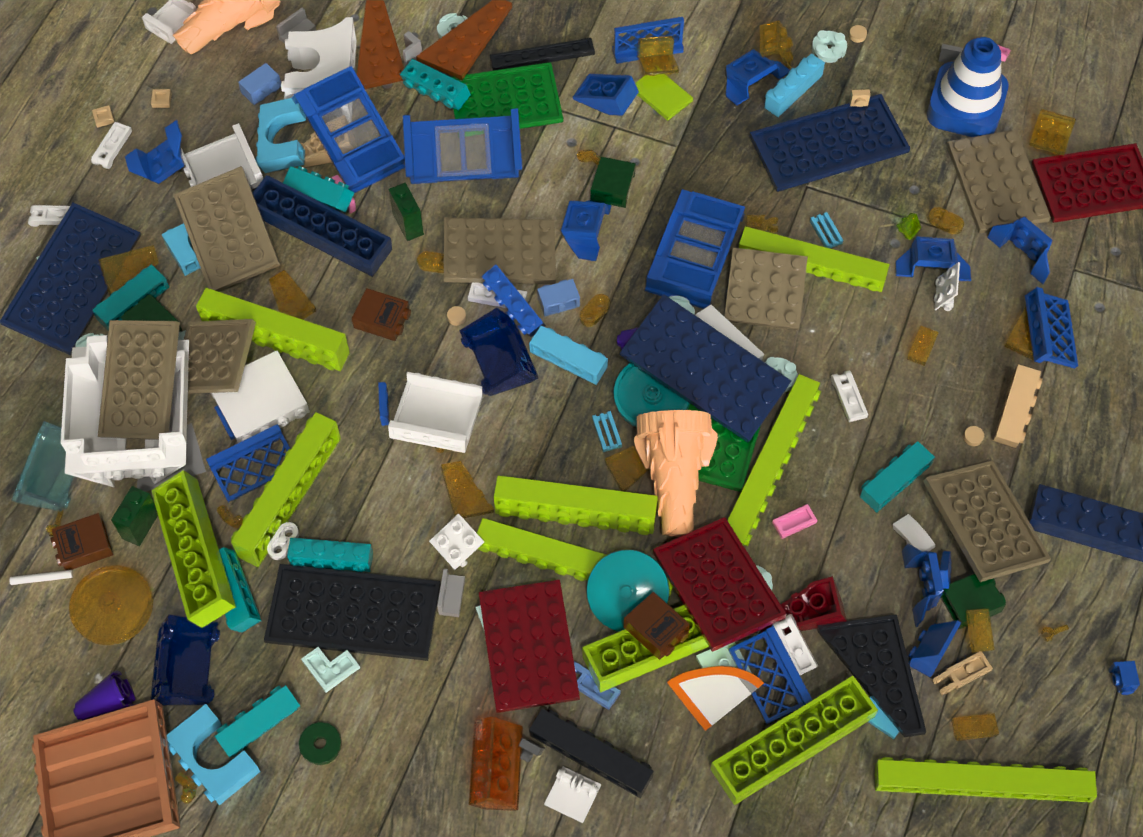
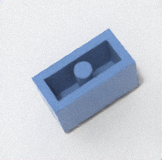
(260, 84)
(558, 297)

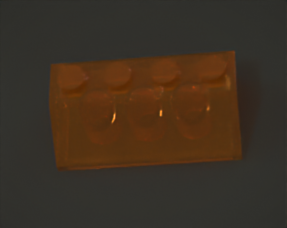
(495, 764)

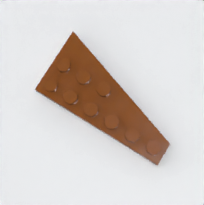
(463, 45)
(379, 54)

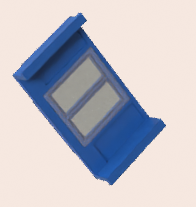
(350, 129)
(462, 149)
(694, 248)

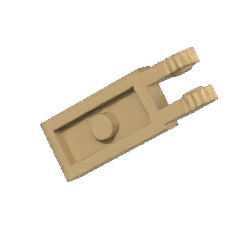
(964, 672)

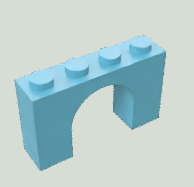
(271, 119)
(179, 245)
(219, 782)

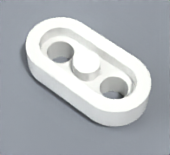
(281, 541)

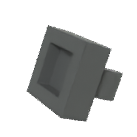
(531, 748)

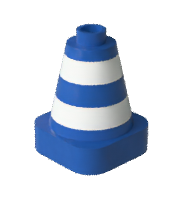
(970, 91)

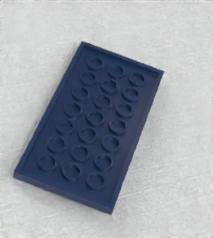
(828, 143)
(67, 279)
(705, 368)

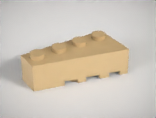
(1017, 406)

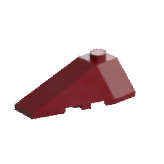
(815, 606)

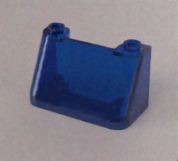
(499, 352)
(183, 662)

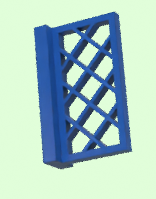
(628, 51)
(1041, 329)
(241, 450)
(785, 665)

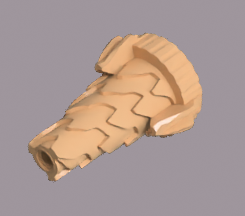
(219, 16)
(674, 449)

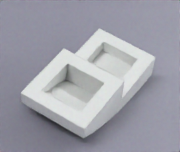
(913, 533)

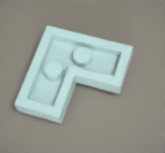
(330, 673)

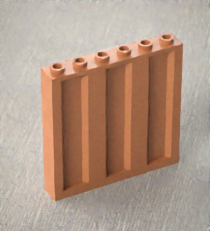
(107, 776)

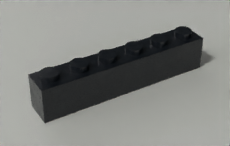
(591, 752)

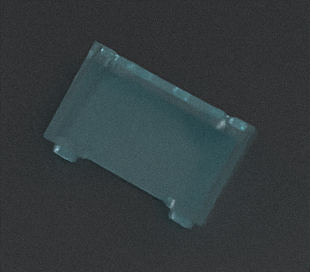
(43, 475)

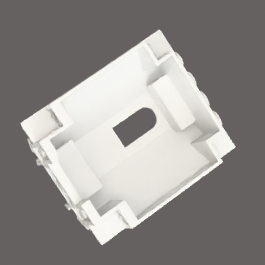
(107, 458)

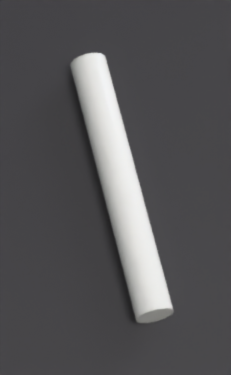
(41, 577)

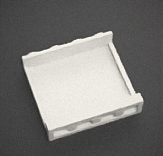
(220, 158)
(263, 400)
(436, 412)

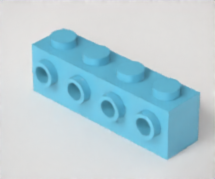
(794, 85)
(568, 354)

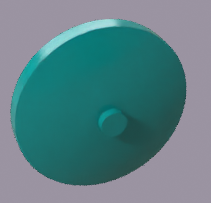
(640, 393)
(622, 583)

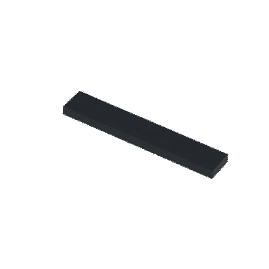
(542, 54)

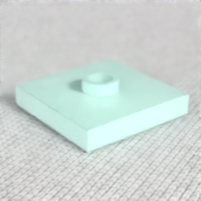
(719, 658)

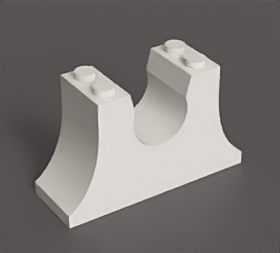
(321, 50)

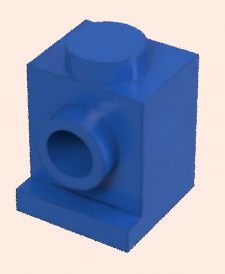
(1125, 677)

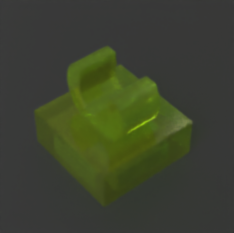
(909, 226)

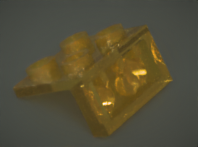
(775, 40)
(657, 55)
(1052, 132)

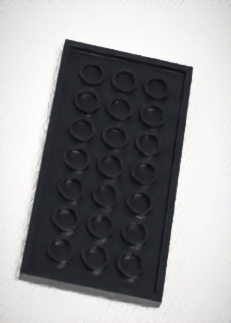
(353, 612)

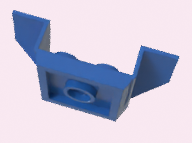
(747, 71)
(160, 161)
(583, 226)
(1028, 239)
(932, 253)
(929, 575)

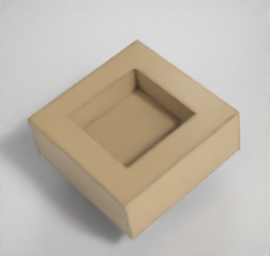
(161, 98)
(860, 98)
(103, 116)

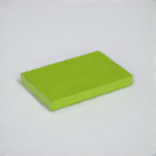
(663, 95)

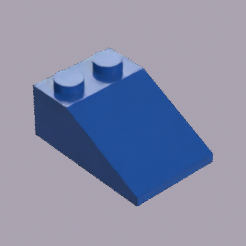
(607, 93)
(932, 646)

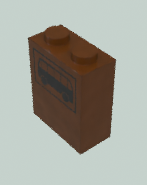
(381, 314)
(81, 542)
(657, 626)

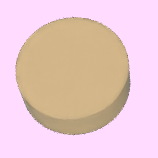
(858, 33)
(456, 316)
(973, 436)

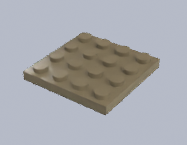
(765, 288)
(217, 354)

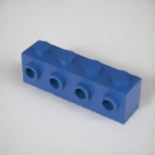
(513, 300)

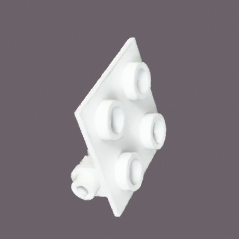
(947, 288)
(456, 542)
(572, 794)

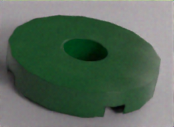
(311, 735)

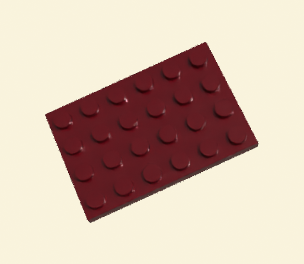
(1091, 182)
(719, 584)
(528, 646)

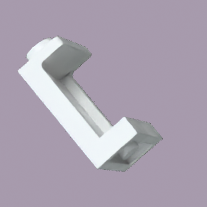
(169, 19)

